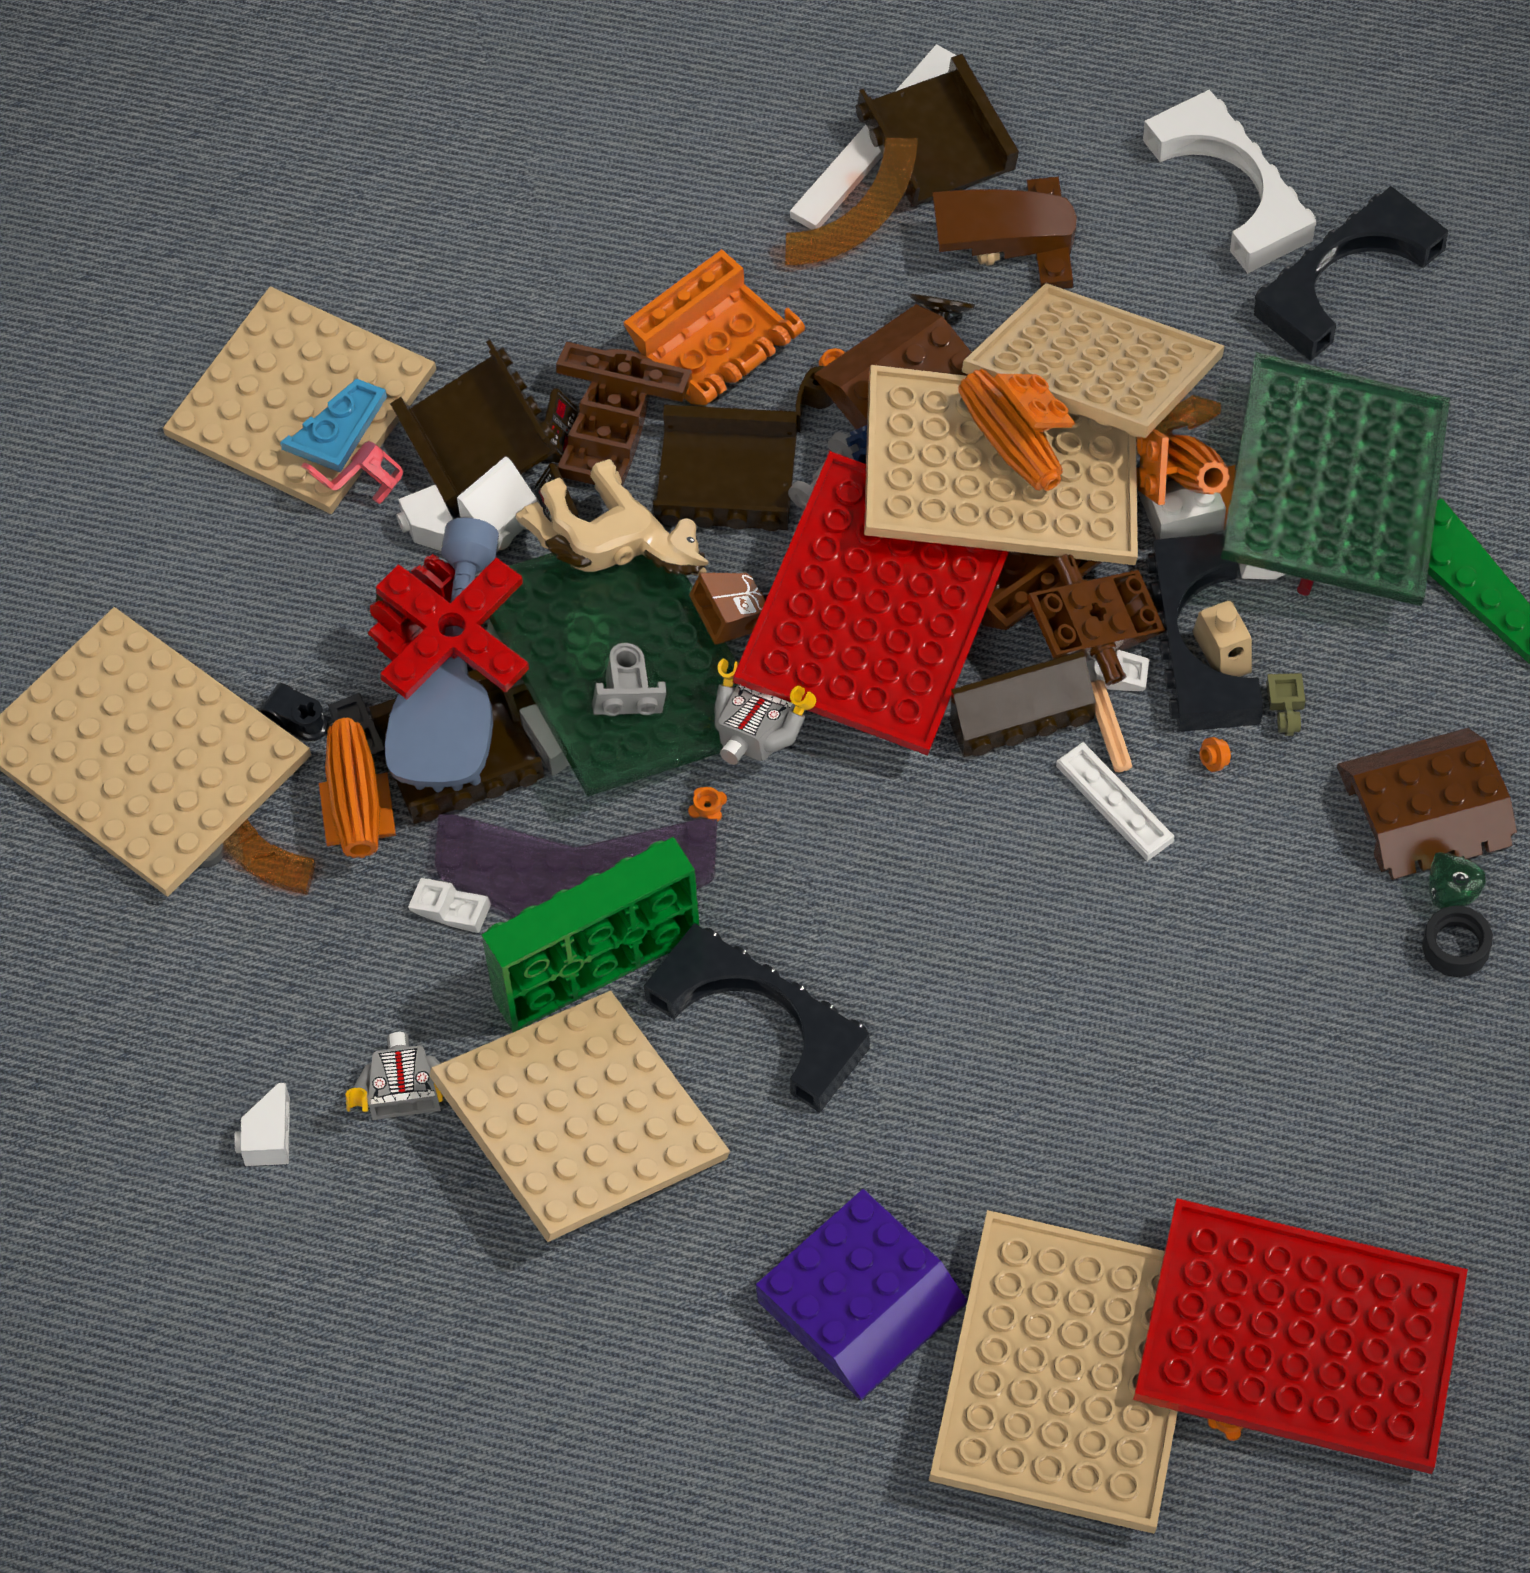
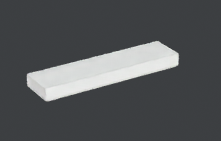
(1115, 801)

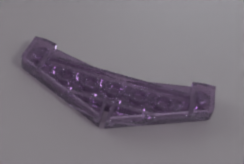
(529, 870)

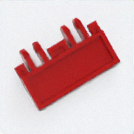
(393, 628)

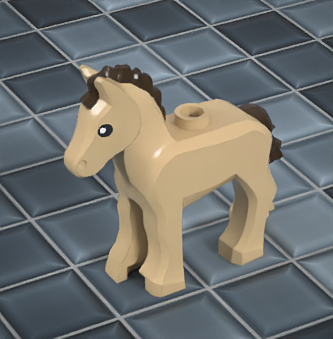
(615, 535)

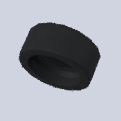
(1461, 917)

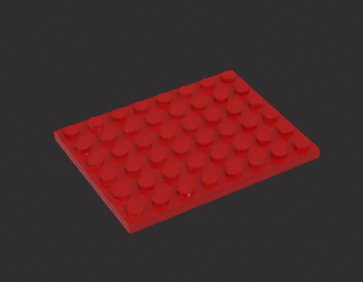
(868, 618)
(1302, 1335)

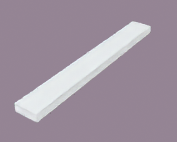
(857, 157)

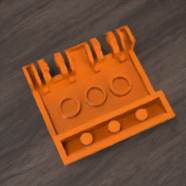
(711, 327)

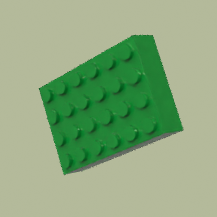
(591, 933)

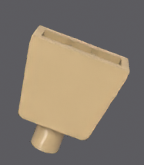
(1221, 631)

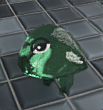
(1454, 880)

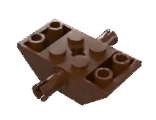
(1095, 616)

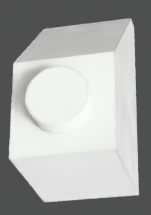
(424, 517)
(266, 1130)

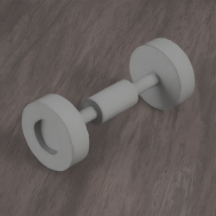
(801, 491)

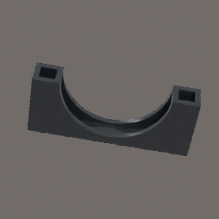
(1385, 225)
(1200, 694)
(708, 965)

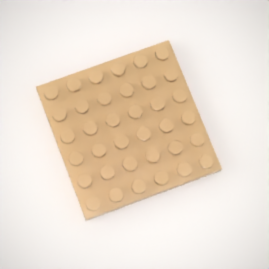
(1098, 358)
(278, 375)
(579, 1115)

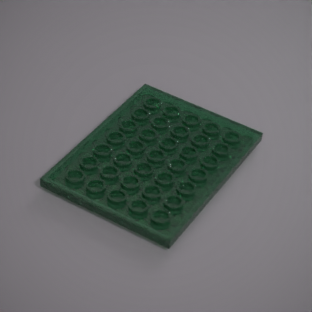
(1336, 479)
(565, 631)

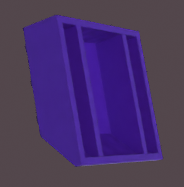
(861, 1294)

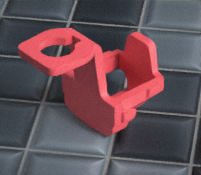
(368, 459)

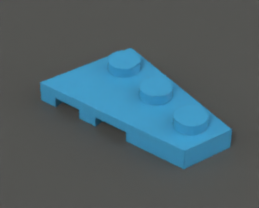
(339, 428)

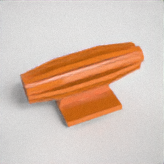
(1013, 416)
(1184, 460)
(354, 798)

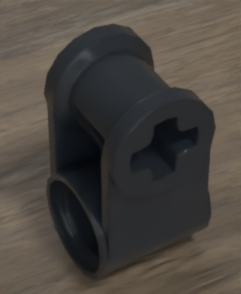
(295, 712)

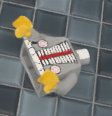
(755, 721)
(396, 1082)

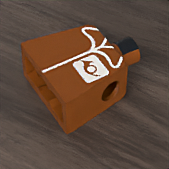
(728, 604)

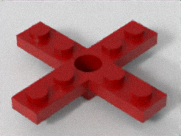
(466, 611)

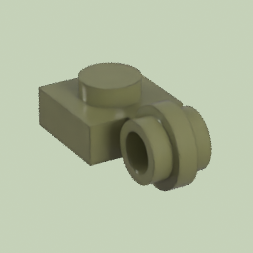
(1286, 694)

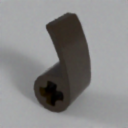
(811, 394)

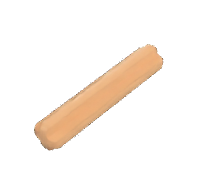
(1110, 728)

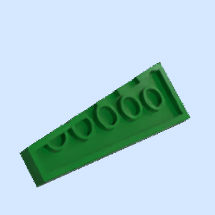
(1477, 581)

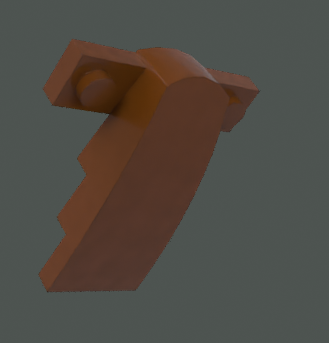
(1011, 223)
(613, 405)

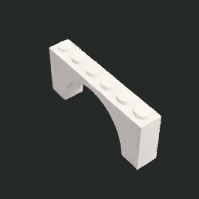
(1207, 129)

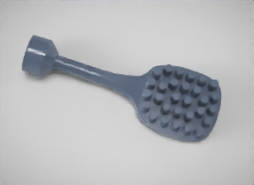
(447, 723)

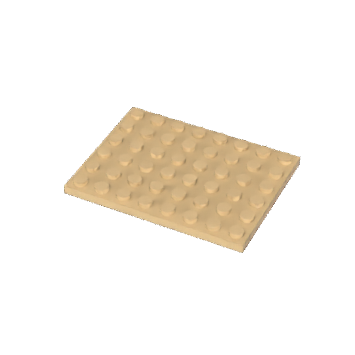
(946, 483)
(143, 751)
(1051, 1377)

